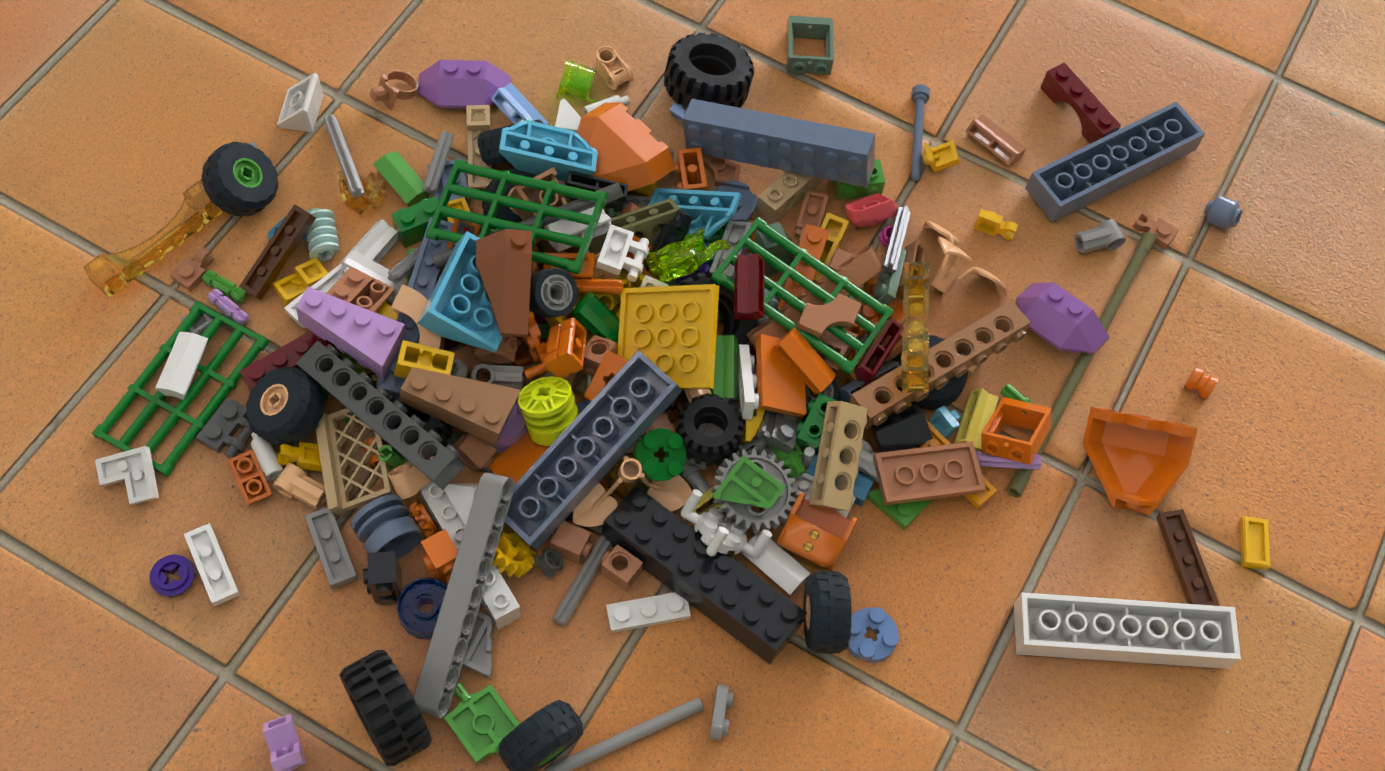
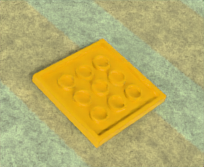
(673, 330)

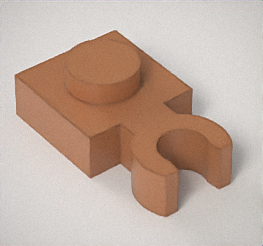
(1161, 229)

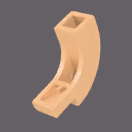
(411, 305)

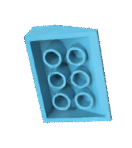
(459, 303)

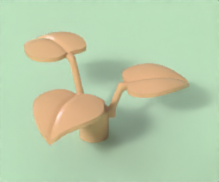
(946, 275)
(599, 505)

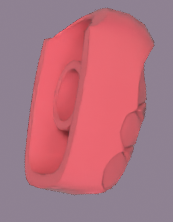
(870, 210)

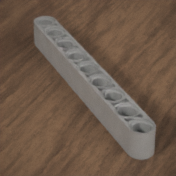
(464, 595)

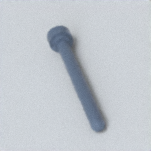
(920, 96)

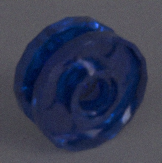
(412, 598)

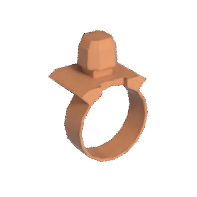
(388, 94)

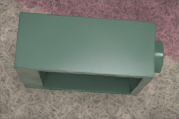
(820, 29)

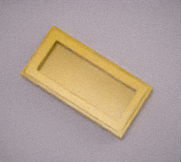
(1254, 543)

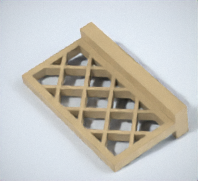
(334, 466)

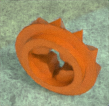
(423, 519)

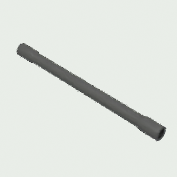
(614, 192)

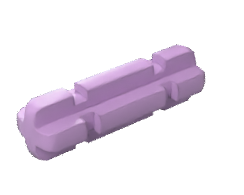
(228, 307)

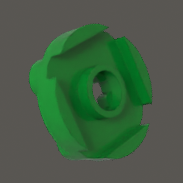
(674, 451)

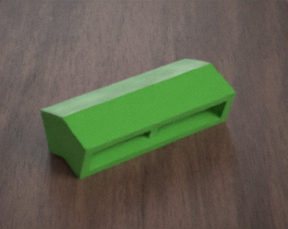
(401, 178)
(726, 368)

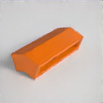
(805, 361)

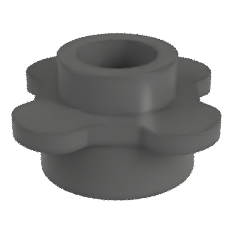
(549, 562)

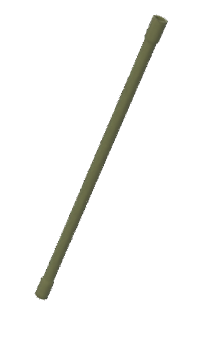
(1142, 249)

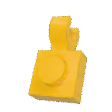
(305, 455)

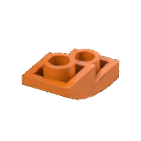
(250, 477)

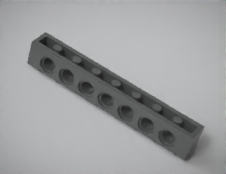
(440, 469)

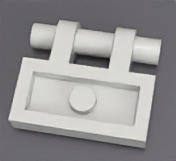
(615, 249)

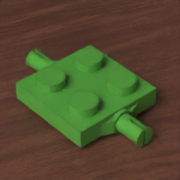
(480, 721)

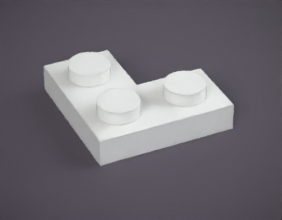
(135, 469)

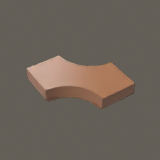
(721, 169)
(839, 312)

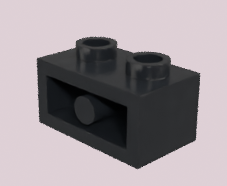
(902, 430)
(383, 577)

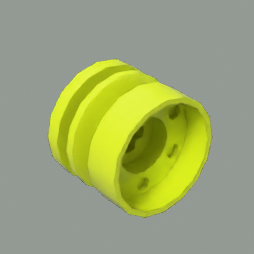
(547, 408)

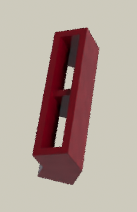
(748, 287)
(890, 328)

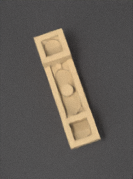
(477, 121)

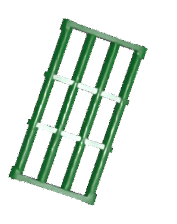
(542, 210)
(789, 271)
(178, 412)

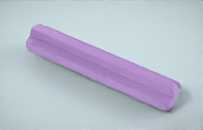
(993, 461)

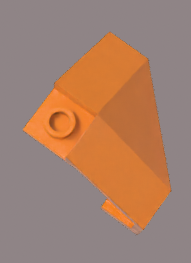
(624, 147)
(1137, 456)

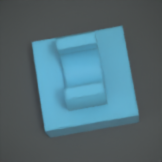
(945, 421)

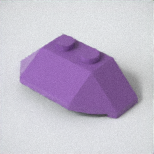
(461, 83)
(1062, 318)

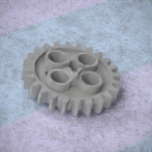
(743, 513)

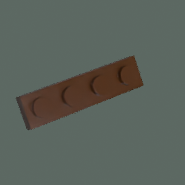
(277, 252)
(1186, 558)

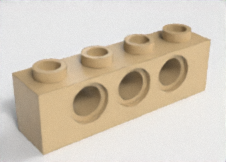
(784, 195)
(828, 465)

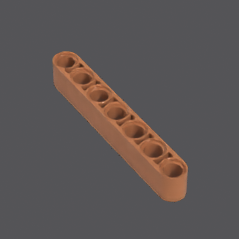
(857, 268)

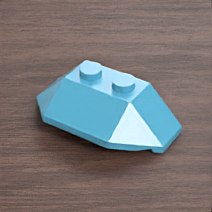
(539, 147)
(708, 208)

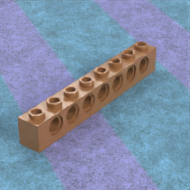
(1006, 318)

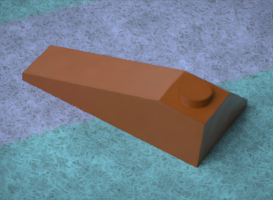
(506, 274)

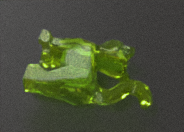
(683, 256)

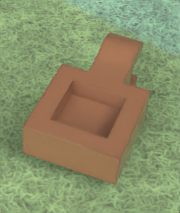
(190, 272)

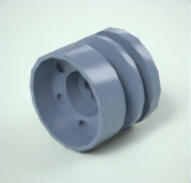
(386, 526)

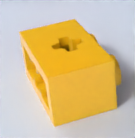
(422, 357)

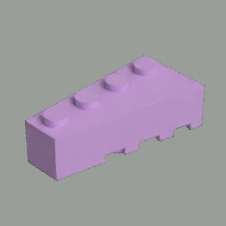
(352, 329)

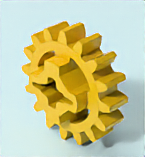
(513, 553)

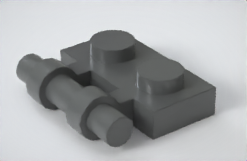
(223, 426)

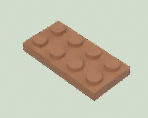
(928, 473)

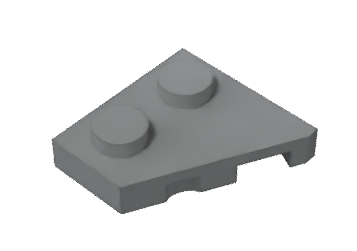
(479, 650)

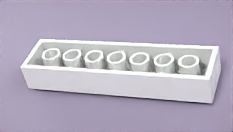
(1126, 630)

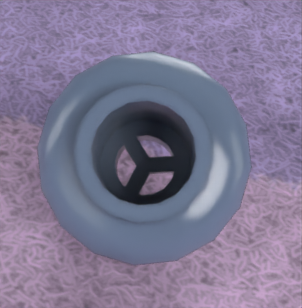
(1223, 212)

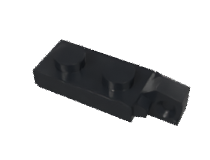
(672, 232)

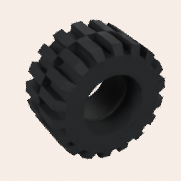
(710, 411)

